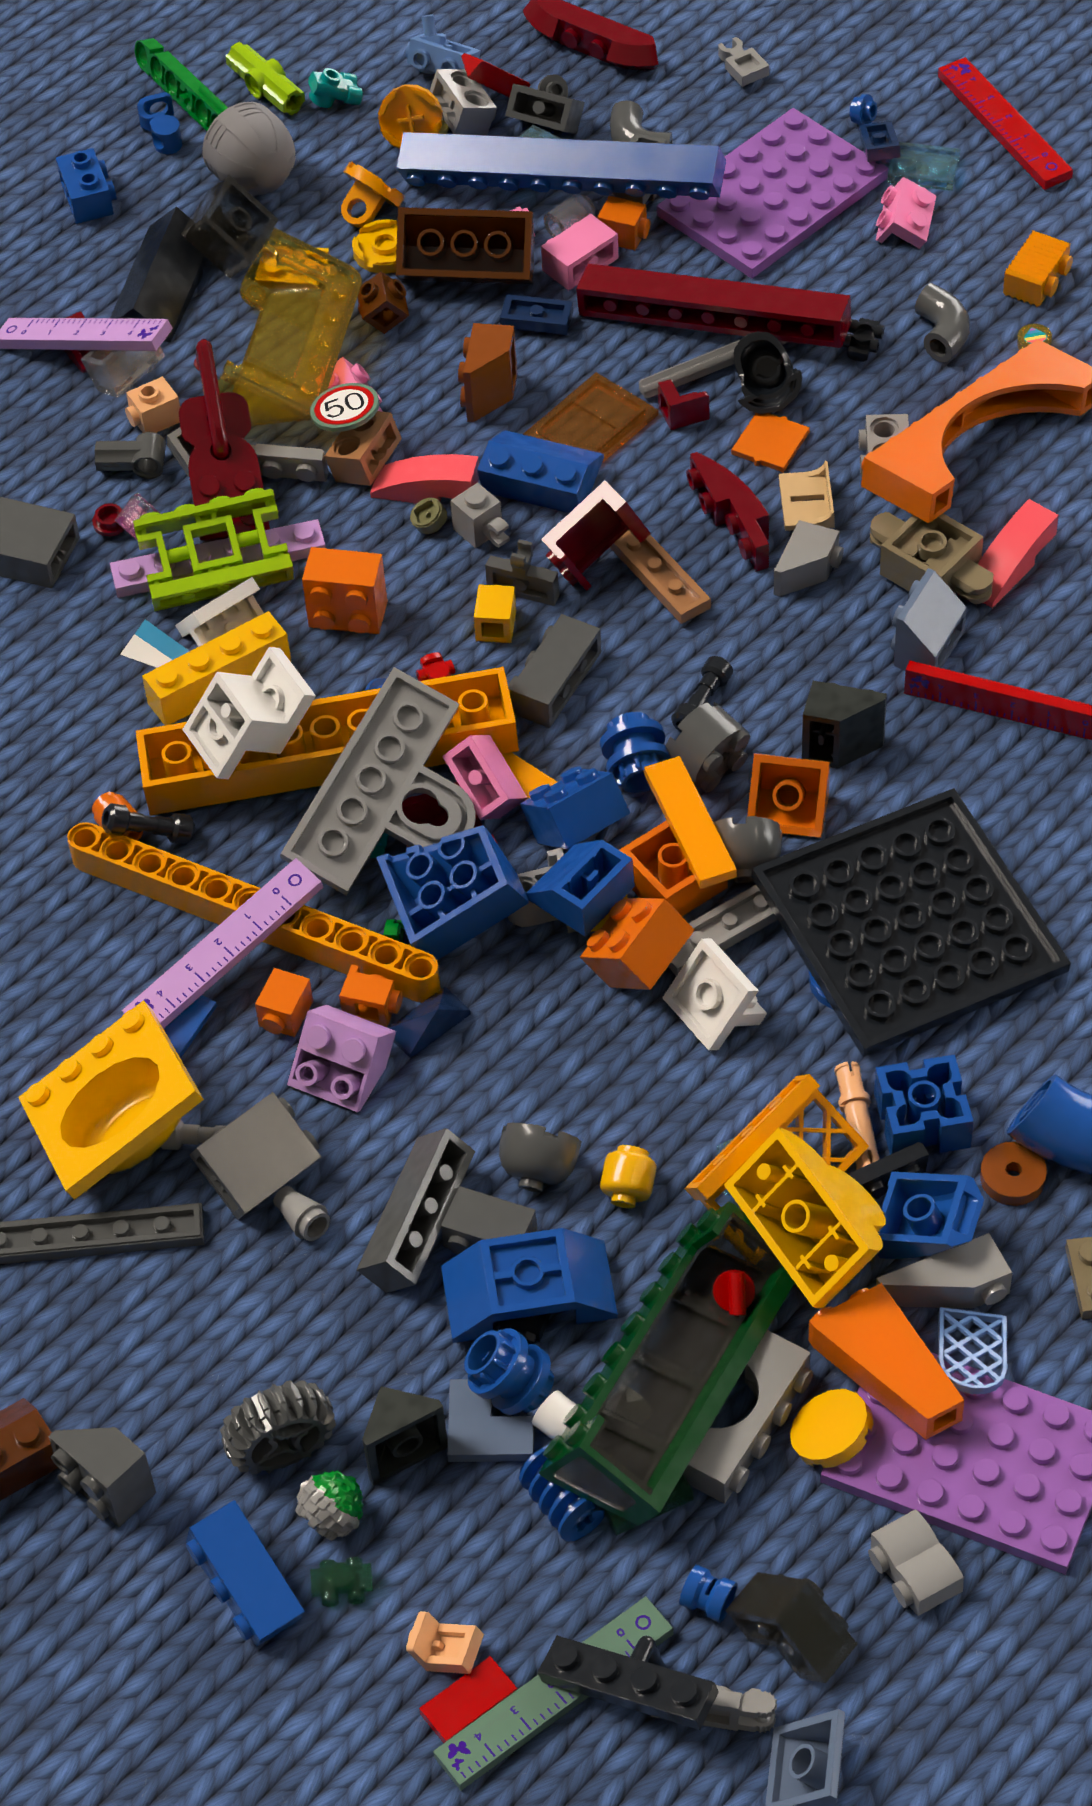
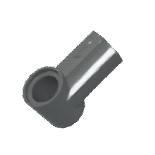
(141, 456)

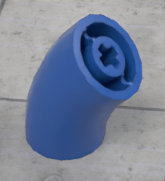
(1057, 1125)

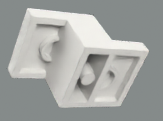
(248, 713)

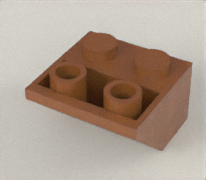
(488, 370)

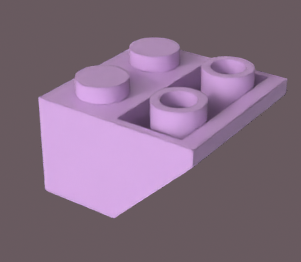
(340, 1056)

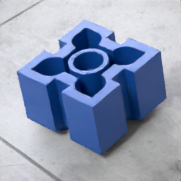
(924, 1105)

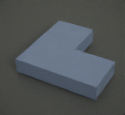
(481, 1437)

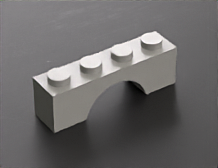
(723, 1457)

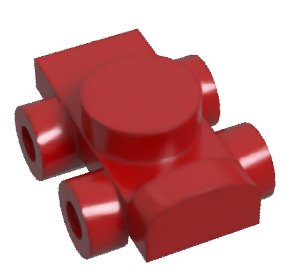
(434, 667)

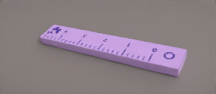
(84, 334)
(229, 942)

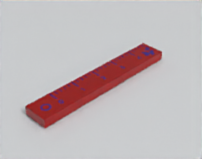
(1005, 123)
(998, 699)

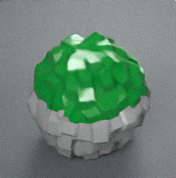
(331, 1504)

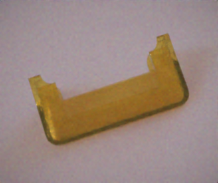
(299, 330)

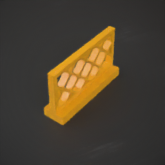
(778, 1113)

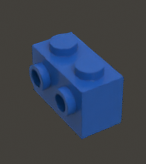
(85, 185)

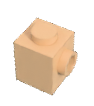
(153, 406)

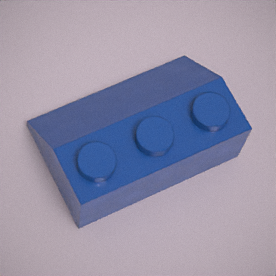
(538, 471)

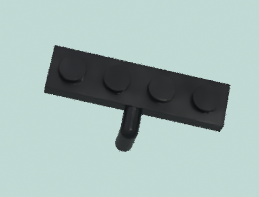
(631, 1681)

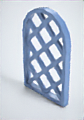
(979, 1319)

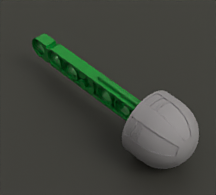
(239, 139)

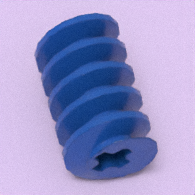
(565, 1510)

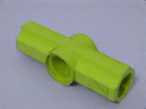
(265, 78)

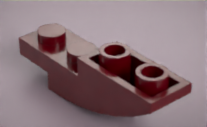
(733, 504)

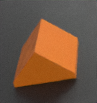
(790, 793)

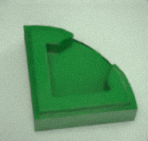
(394, 929)

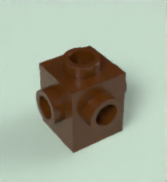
(383, 302)

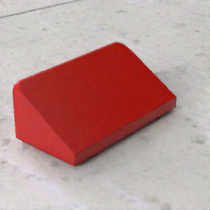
(491, 75)

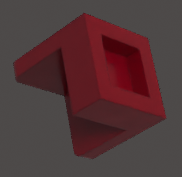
(683, 409)

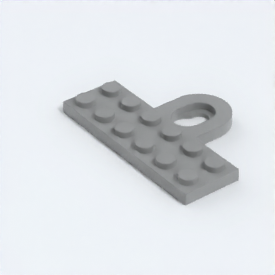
(374, 778)

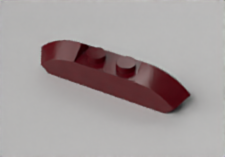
(593, 34)

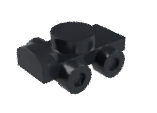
(864, 339)

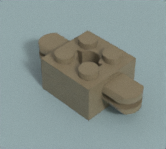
(939, 545)

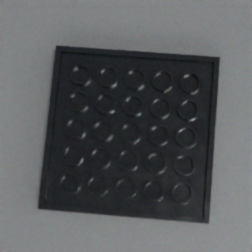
(909, 921)

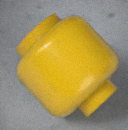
(628, 1176)

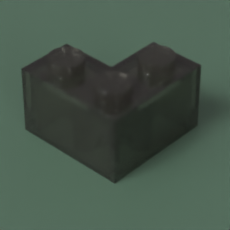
(795, 1621)

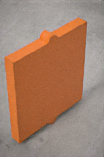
(770, 441)

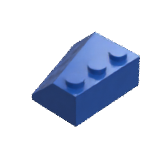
(452, 889)

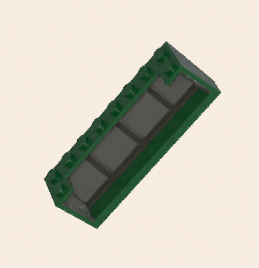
(668, 1371)

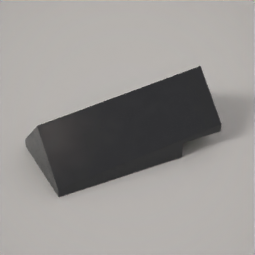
(162, 274)

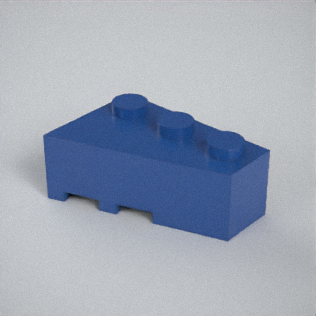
(243, 1574)

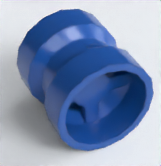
(708, 1593)

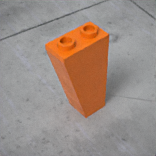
(888, 1359)

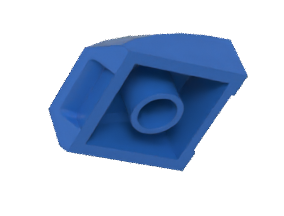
(928, 1214)

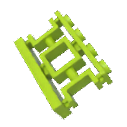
(219, 575)

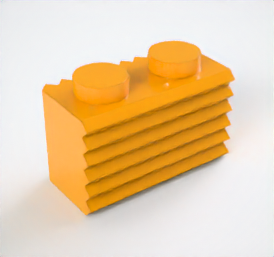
(1037, 268)

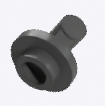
(554, 84)

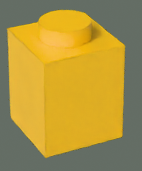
(495, 613)

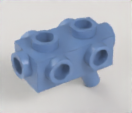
(433, 51)

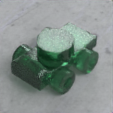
(341, 1578)

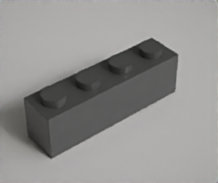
(416, 1211)

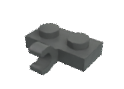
(529, 581)

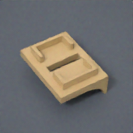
(807, 486)

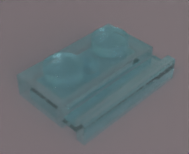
(925, 165)

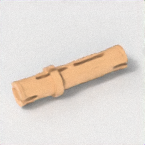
(855, 1105)

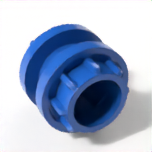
(631, 745)
(509, 1371)

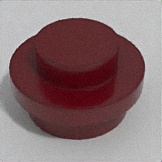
(104, 520)

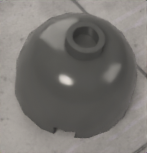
(750, 843)
(537, 1156)

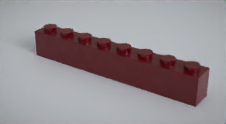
(714, 305)

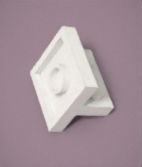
(222, 614)
(713, 995)

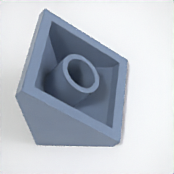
(806, 1761)

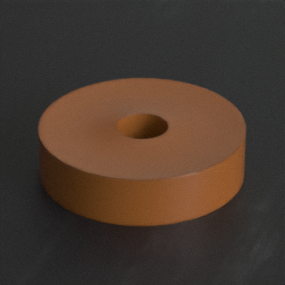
(1008, 1188)

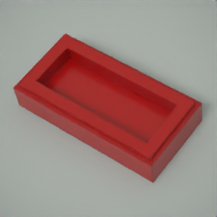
(467, 1699)

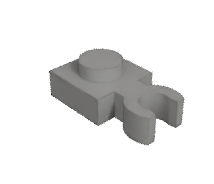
(743, 65)

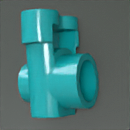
(332, 85)

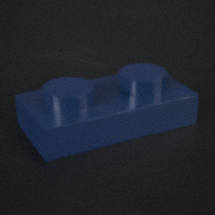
(879, 142)
(537, 314)

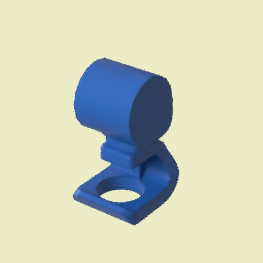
(163, 125)

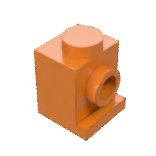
(370, 996)

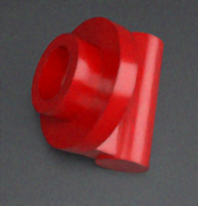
(734, 1291)

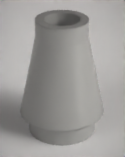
(305, 1216)

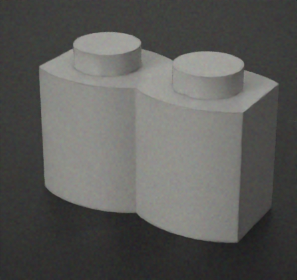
(916, 1563)

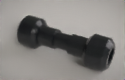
(715, 674)
(177, 828)

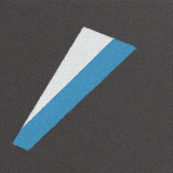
(152, 646)

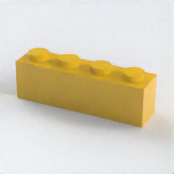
(179, 684)

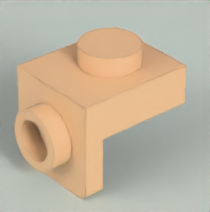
(443, 1646)

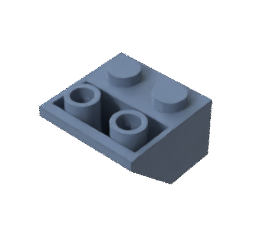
(928, 623)

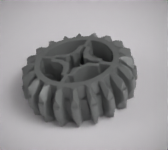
(277, 1427)

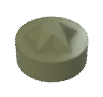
(428, 515)

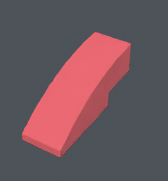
(426, 477)
(1016, 546)

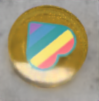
(1032, 332)

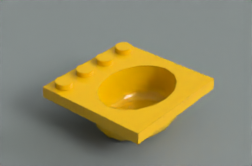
(111, 1101)

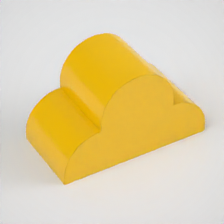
(808, 1214)

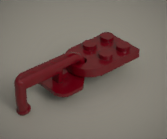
(221, 456)

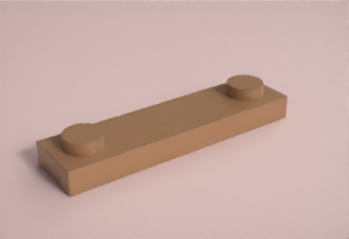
(662, 576)

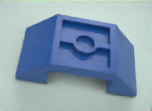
(527, 1278)

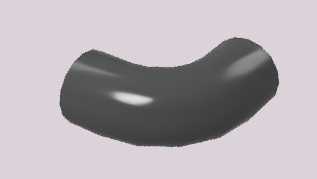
(627, 120)
(950, 320)

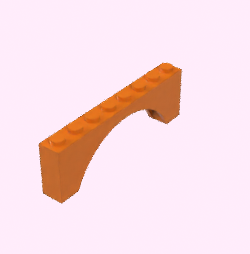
(911, 465)

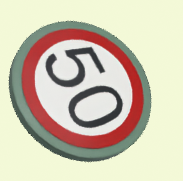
(344, 407)

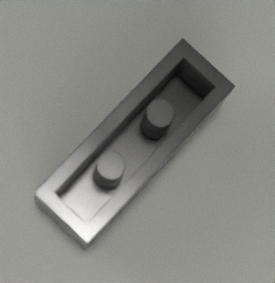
(555, 670)

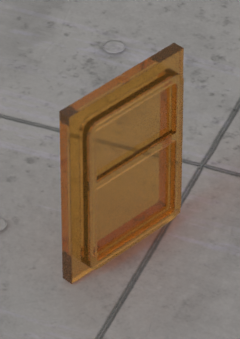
(595, 417)

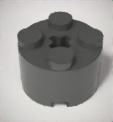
(709, 745)

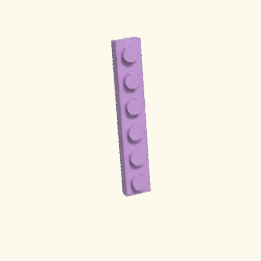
(131, 573)

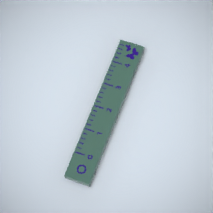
(538, 1703)

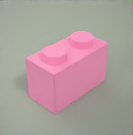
(571, 251)
(485, 776)

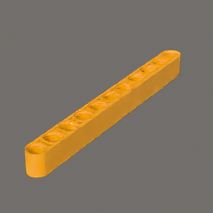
(217, 896)

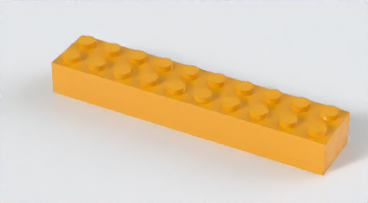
(180, 779)

